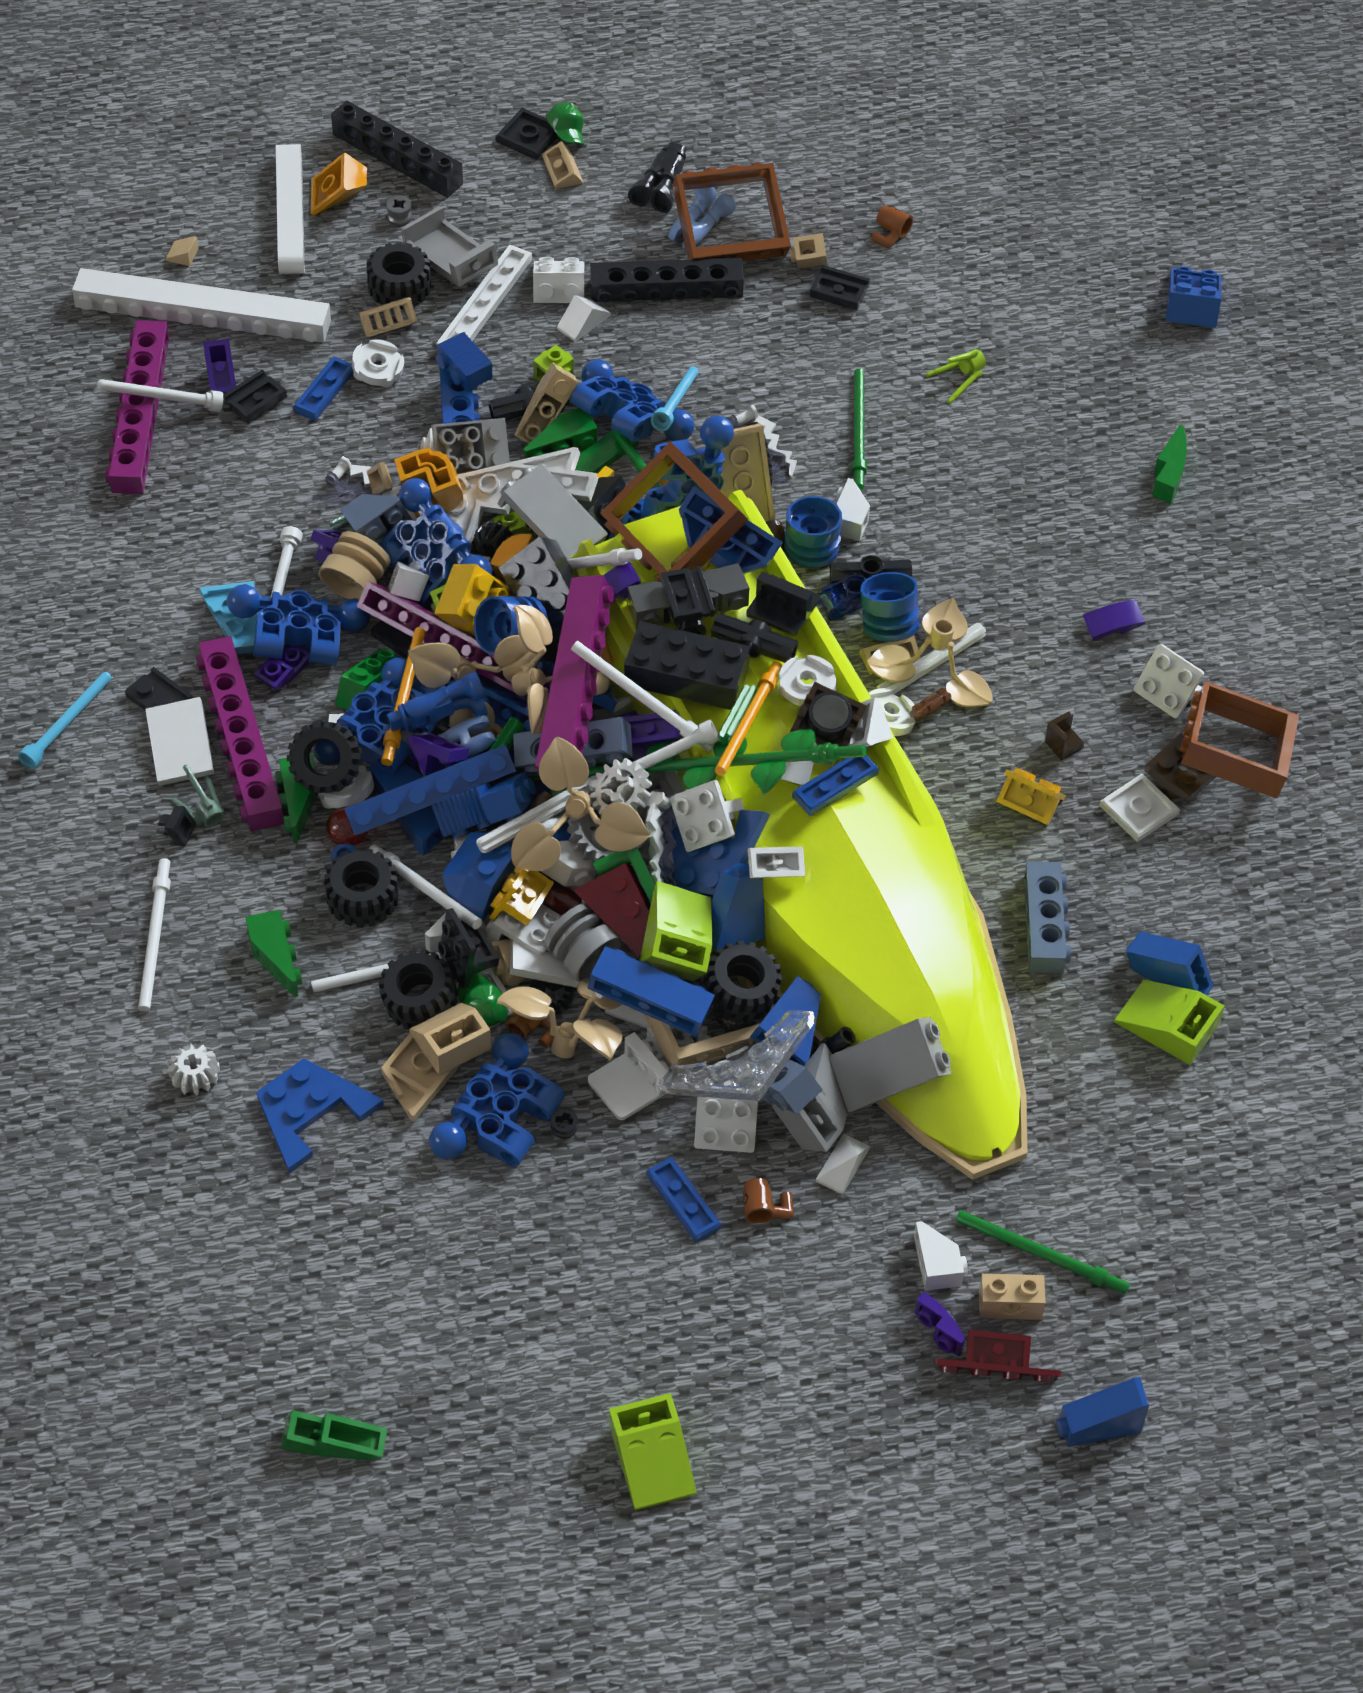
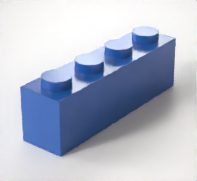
(650, 991)

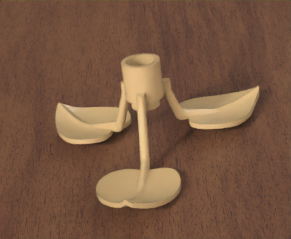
(943, 625)
(535, 635)
(439, 661)
(567, 768)
(598, 1033)

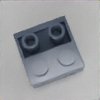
(375, 515)

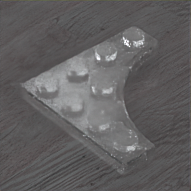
(746, 1071)

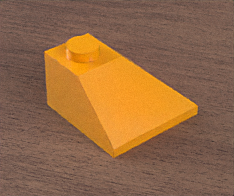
(337, 183)

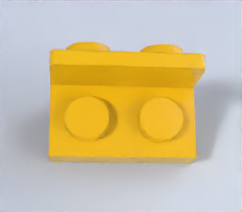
(1030, 797)
(522, 895)

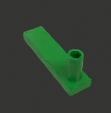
(601, 454)
(629, 857)

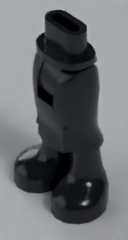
(661, 176)

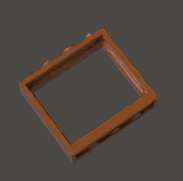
(729, 176)
(707, 545)
(1249, 713)

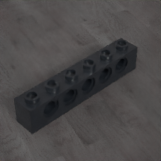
(397, 149)
(666, 279)

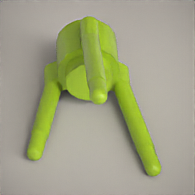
(968, 363)

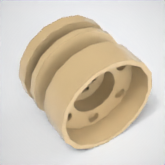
(353, 564)

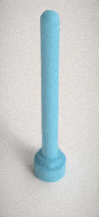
(663, 416)
(33, 754)

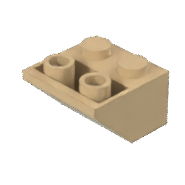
(453, 1037)

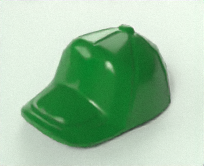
(566, 122)
(483, 996)

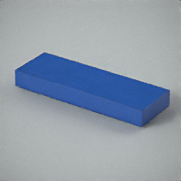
(324, 388)
(834, 783)
(683, 1199)

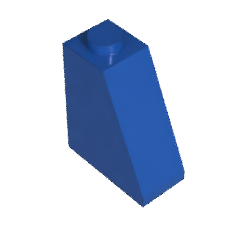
(737, 908)
(1169, 962)
(799, 997)
(1104, 1414)

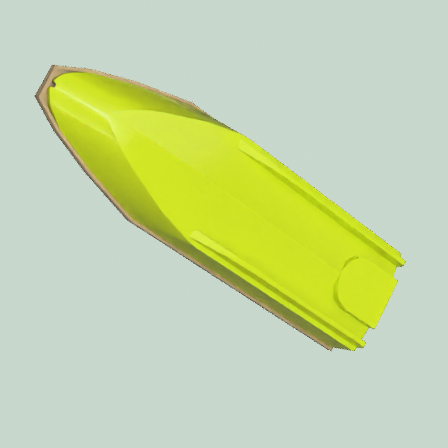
(882, 900)

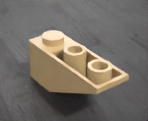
(546, 402)

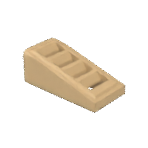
(408, 309)
(379, 478)

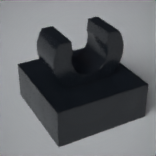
(178, 825)

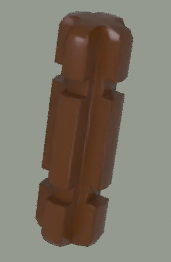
(930, 704)

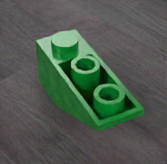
(566, 431)
(361, 677)
(295, 799)
(270, 947)

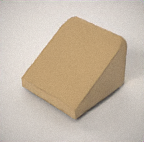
(183, 251)

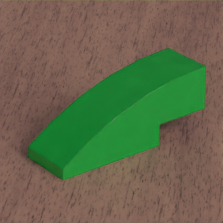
(1170, 466)
(333, 1436)

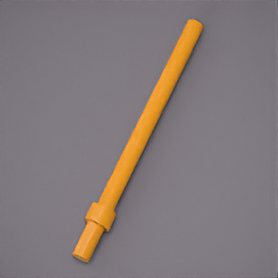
(766, 685)
(393, 738)

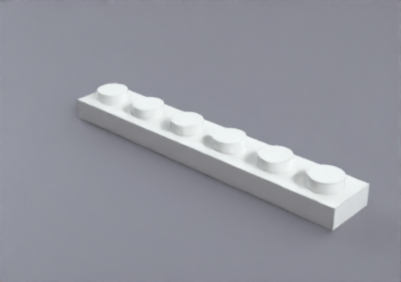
(489, 293)

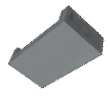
(449, 249)
(551, 510)
(890, 1063)

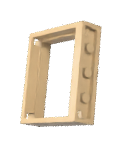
(704, 1050)

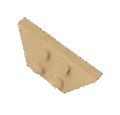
(413, 1077)

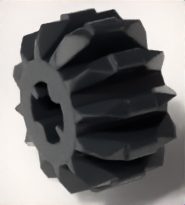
(490, 537)

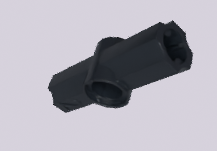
(512, 405)
(867, 567)
(756, 635)

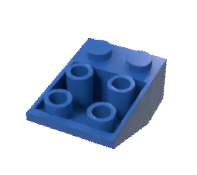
(1194, 297)

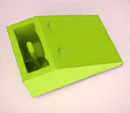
(678, 932)
(1171, 1018)
(652, 1451)

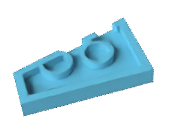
(239, 629)

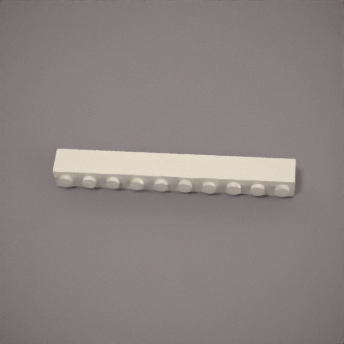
(202, 305)

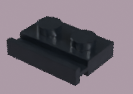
(839, 287)
(254, 396)
(687, 594)
(155, 690)

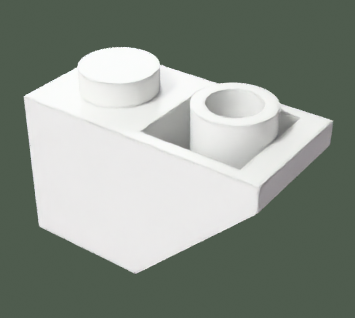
(854, 510)

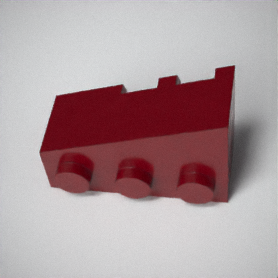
(620, 903)

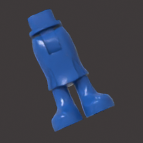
(439, 704)

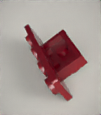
(1000, 1353)

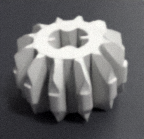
(193, 1069)

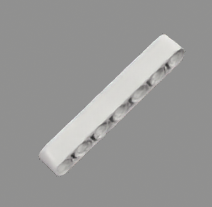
(290, 209)

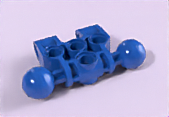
(625, 403)
(716, 434)
(428, 535)
(296, 621)
(369, 721)
(510, 1141)

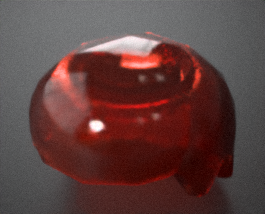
(340, 829)

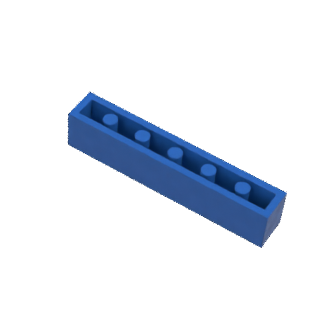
(430, 789)

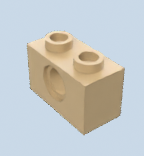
(1012, 1296)

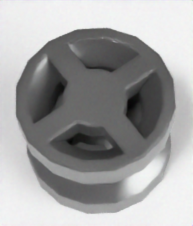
(399, 210)

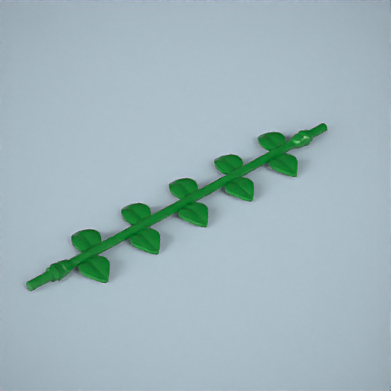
(769, 766)

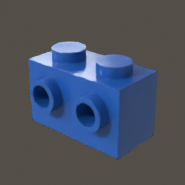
(508, 798)

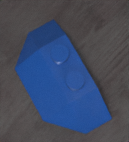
(748, 546)
(476, 876)

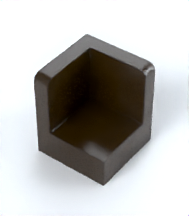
(1062, 737)

